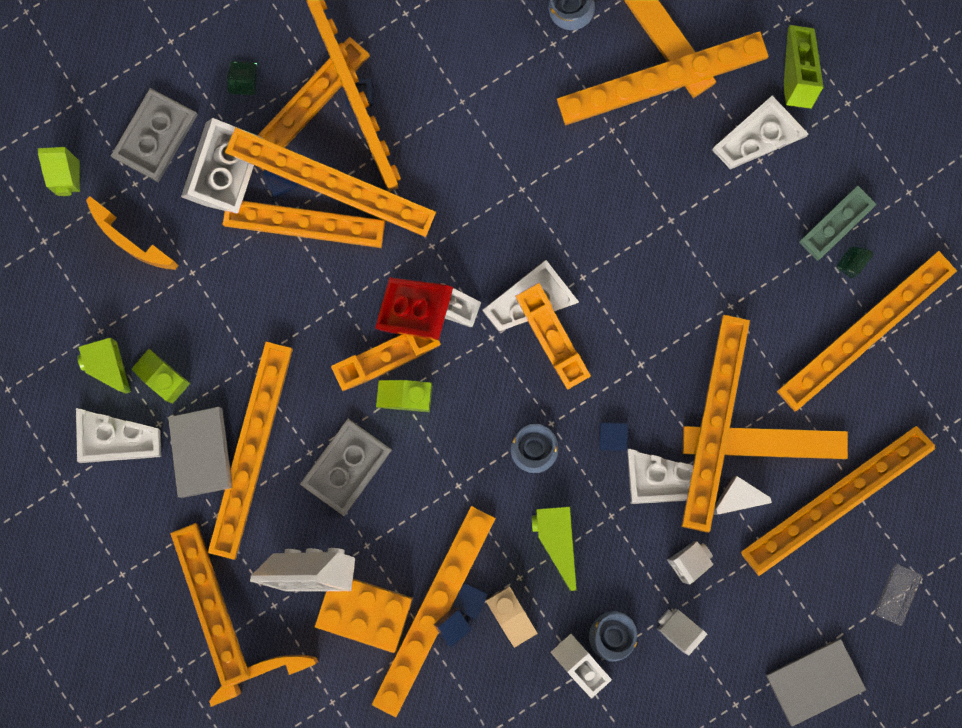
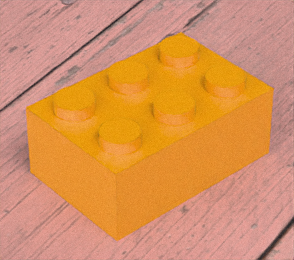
(365, 615)

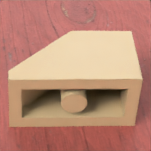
(511, 616)

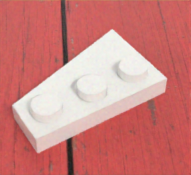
(759, 134)
(506, 311)
(114, 439)
(657, 478)

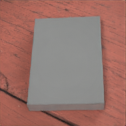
(154, 135)
(200, 452)
(346, 467)
(815, 682)

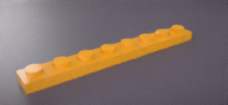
(662, 78)
(357, 100)
(330, 182)
(866, 331)
(715, 424)
(250, 450)
(838, 500)
(435, 606)

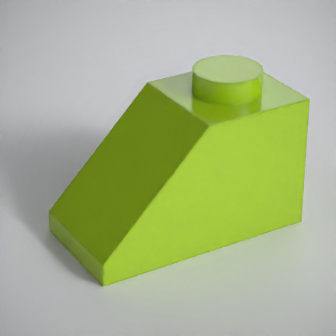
(60, 170)
(104, 363)
(160, 376)
(404, 395)

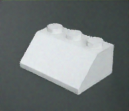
(214, 176)
(307, 570)

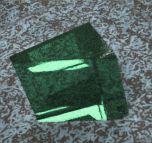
(242, 78)
(854, 261)

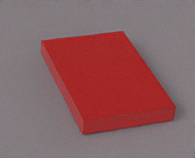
(414, 308)

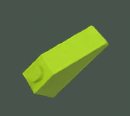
(802, 68)
(556, 537)

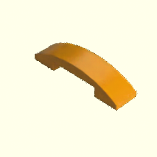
(105, 218)
(552, 336)
(381, 360)
(293, 663)

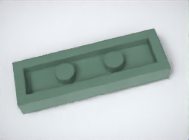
(837, 223)

